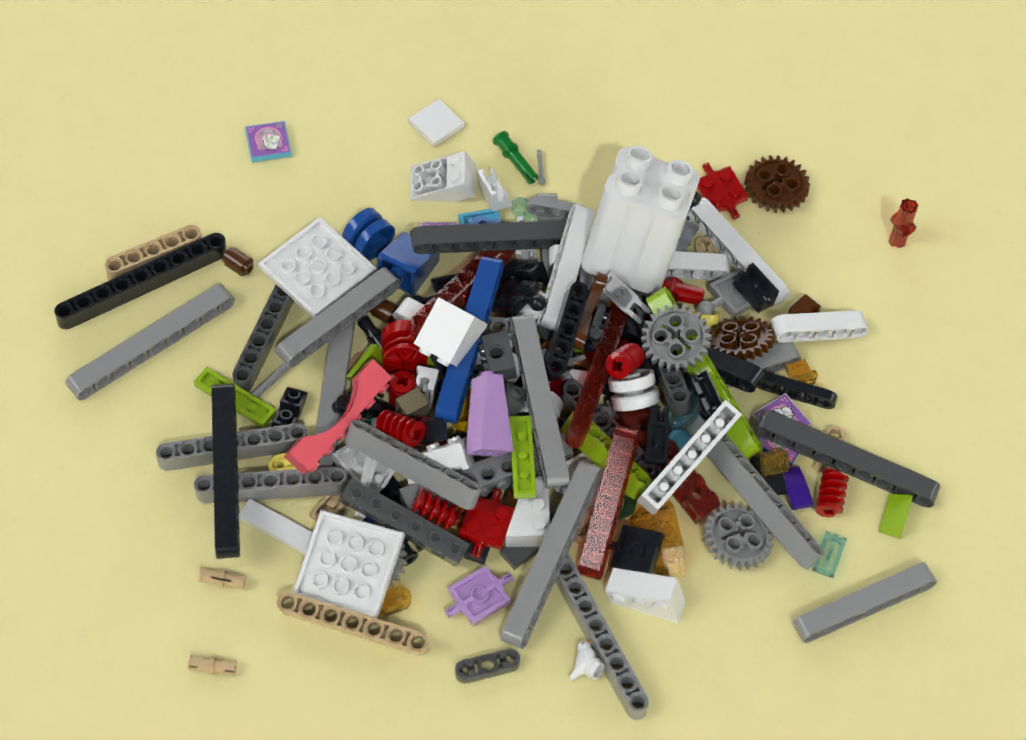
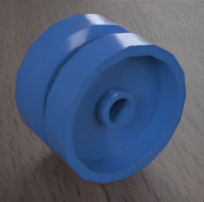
(369, 233)

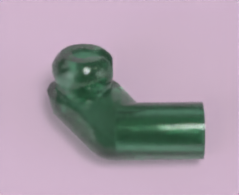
(628, 507)

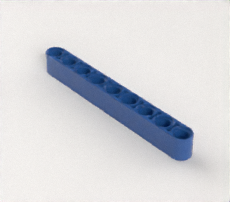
(479, 305)

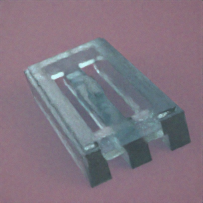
(835, 539)

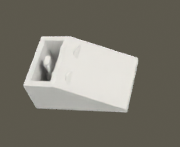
(444, 179)

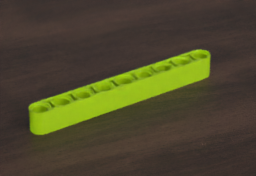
(741, 431)

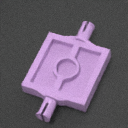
(479, 595)

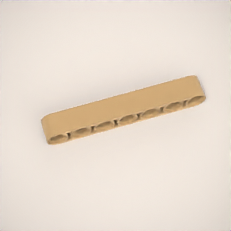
(345, 616)

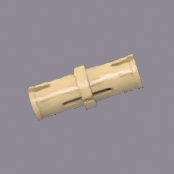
(221, 578)
(212, 665)

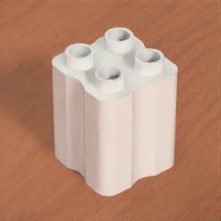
(640, 218)

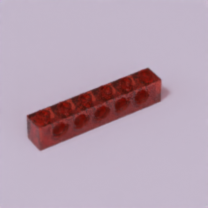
(695, 508)

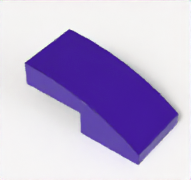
(798, 493)

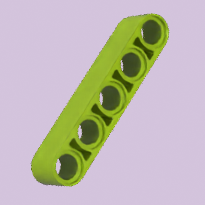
(597, 448)

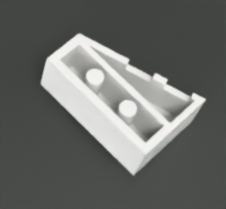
(450, 454)
(530, 519)
(646, 593)

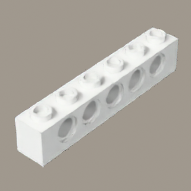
(689, 457)

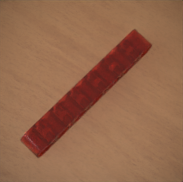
(608, 503)

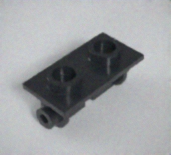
(703, 386)

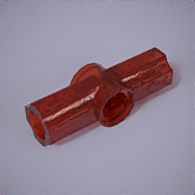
(903, 223)

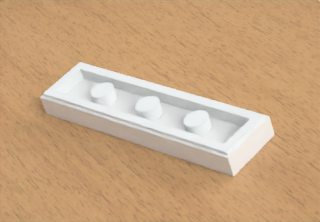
(276, 526)

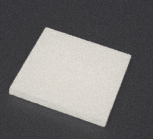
(316, 267)
(349, 563)

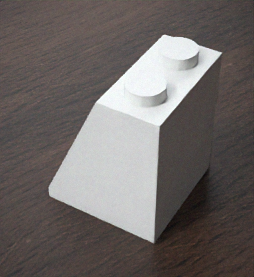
(449, 333)

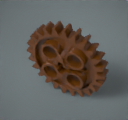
(777, 178)
(754, 338)

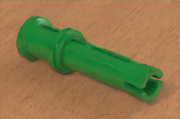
(510, 151)

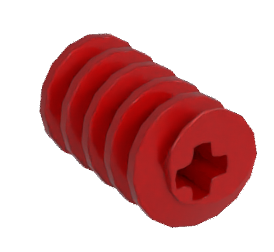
(624, 360)
(400, 384)
(401, 427)
(831, 493)
(435, 509)

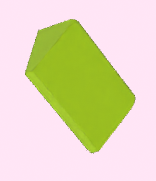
(373, 352)
(895, 514)

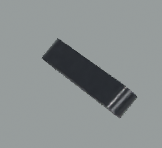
(569, 323)

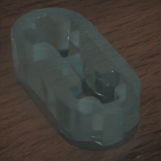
(516, 211)

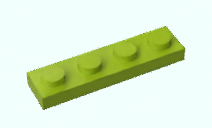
(246, 404)
(522, 458)

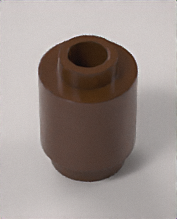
(238, 261)
(384, 311)

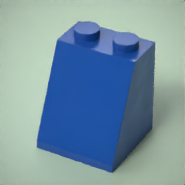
(407, 265)

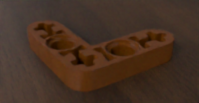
(594, 295)

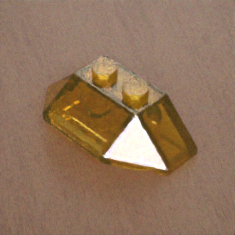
(671, 556)

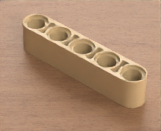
(150, 251)

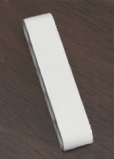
(819, 326)

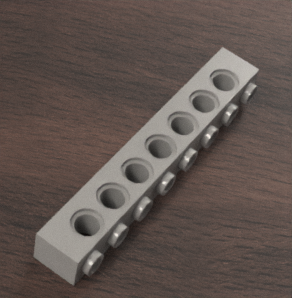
(489, 467)

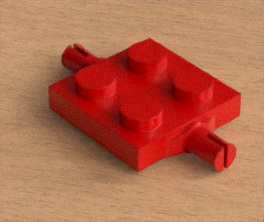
(722, 189)
(487, 523)

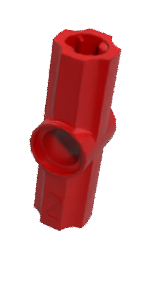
(683, 292)

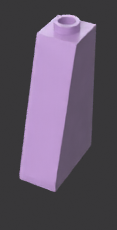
(488, 417)

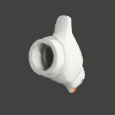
(587, 662)

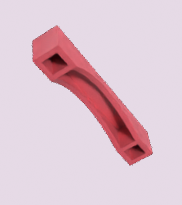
(366, 385)

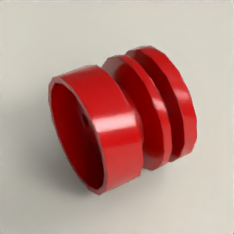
(398, 350)

